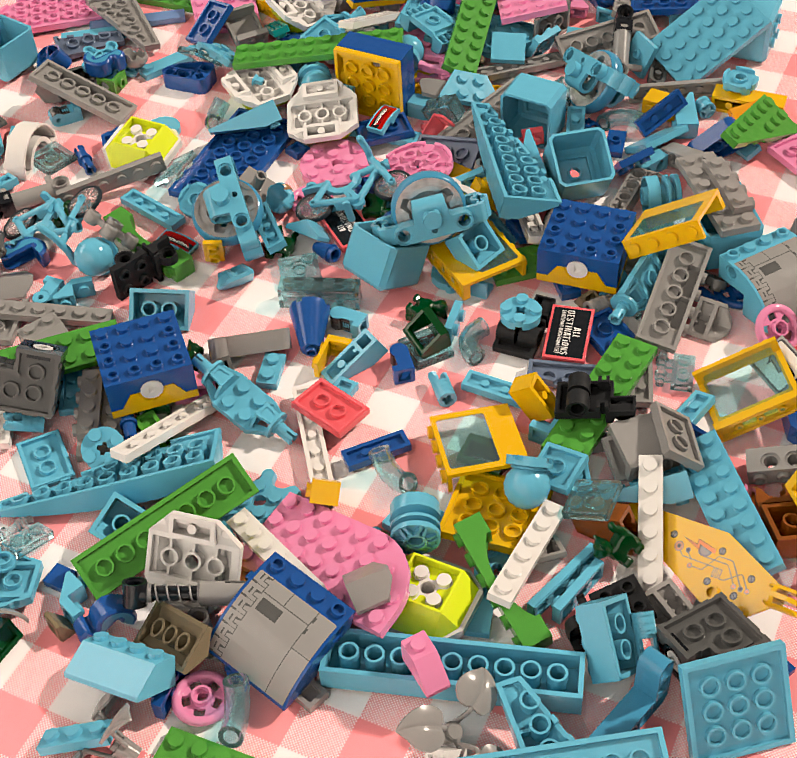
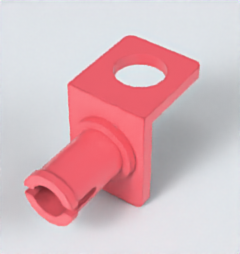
(435, 124)

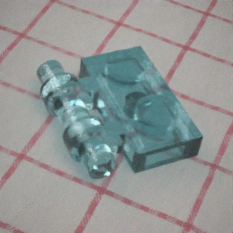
(682, 368)
(27, 539)

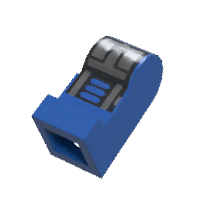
(402, 364)

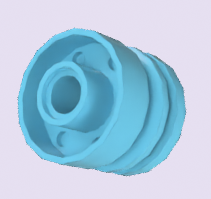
(657, 193)
(415, 522)

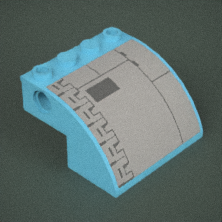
(763, 272)

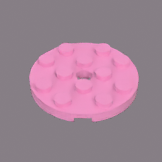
(425, 156)
(323, 162)

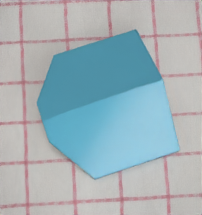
(310, 229)
(234, 277)

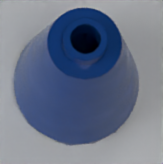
(310, 323)

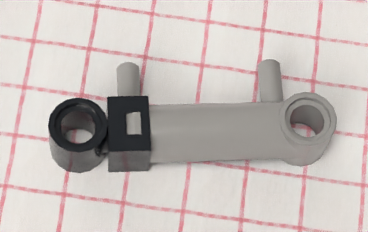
(622, 35)
(30, 197)

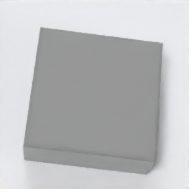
(312, 696)

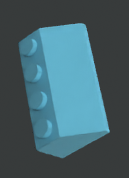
(122, 667)

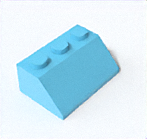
(152, 301)
(608, 638)

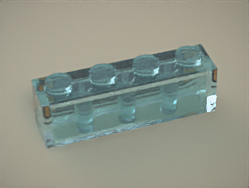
(333, 290)

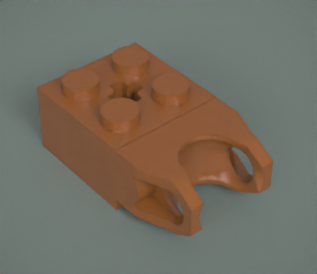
(779, 518)

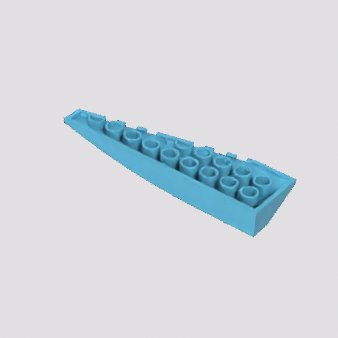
(512, 175)
(142, 480)

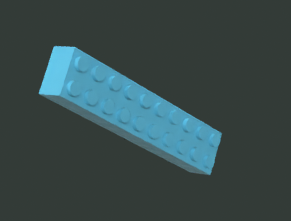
(376, 665)

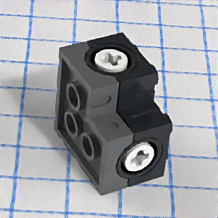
(33, 379)
(707, 631)

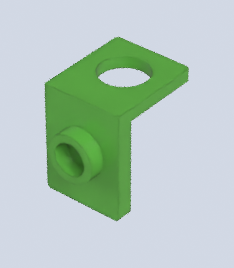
(117, 83)

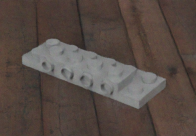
(601, 35)
(83, 92)
(709, 172)
(673, 296)
(92, 409)

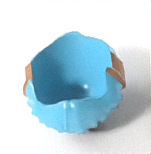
(280, 197)

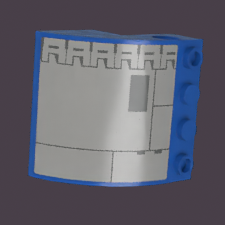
(279, 630)

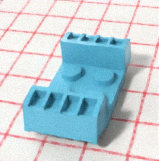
(431, 21)

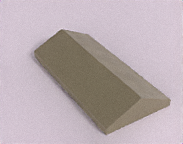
(177, 635)

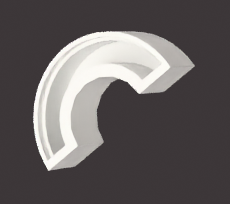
(22, 147)

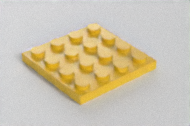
(486, 495)

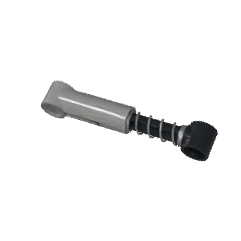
(138, 593)

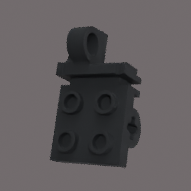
(139, 268)
(524, 343)
(589, 399)
(636, 596)

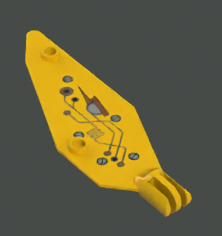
(716, 562)

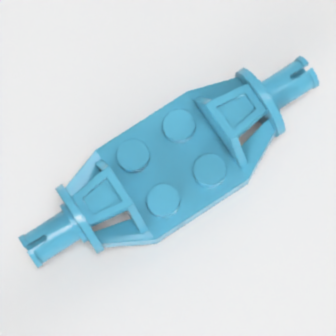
(327, 26)
(637, 287)
(242, 401)

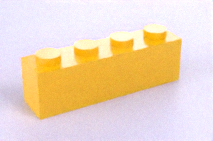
(726, 100)

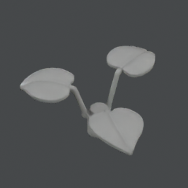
(425, 725)
(121, 746)

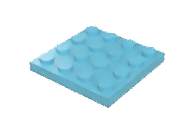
(737, 702)

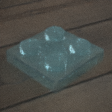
(175, 169)
(300, 266)
(592, 499)

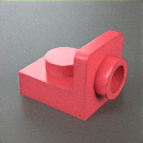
(537, 133)

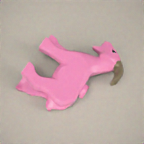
(433, 65)

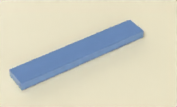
(154, 19)

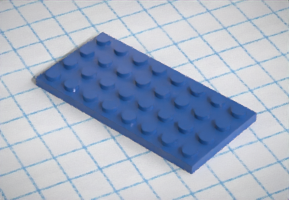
(247, 148)

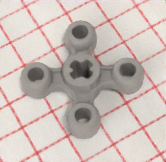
(110, 229)

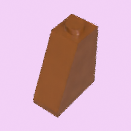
(621, 515)

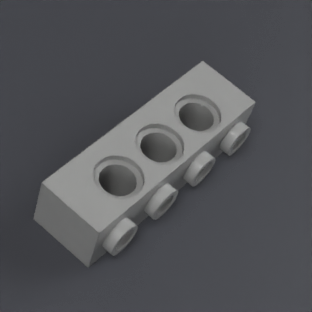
(761, 458)

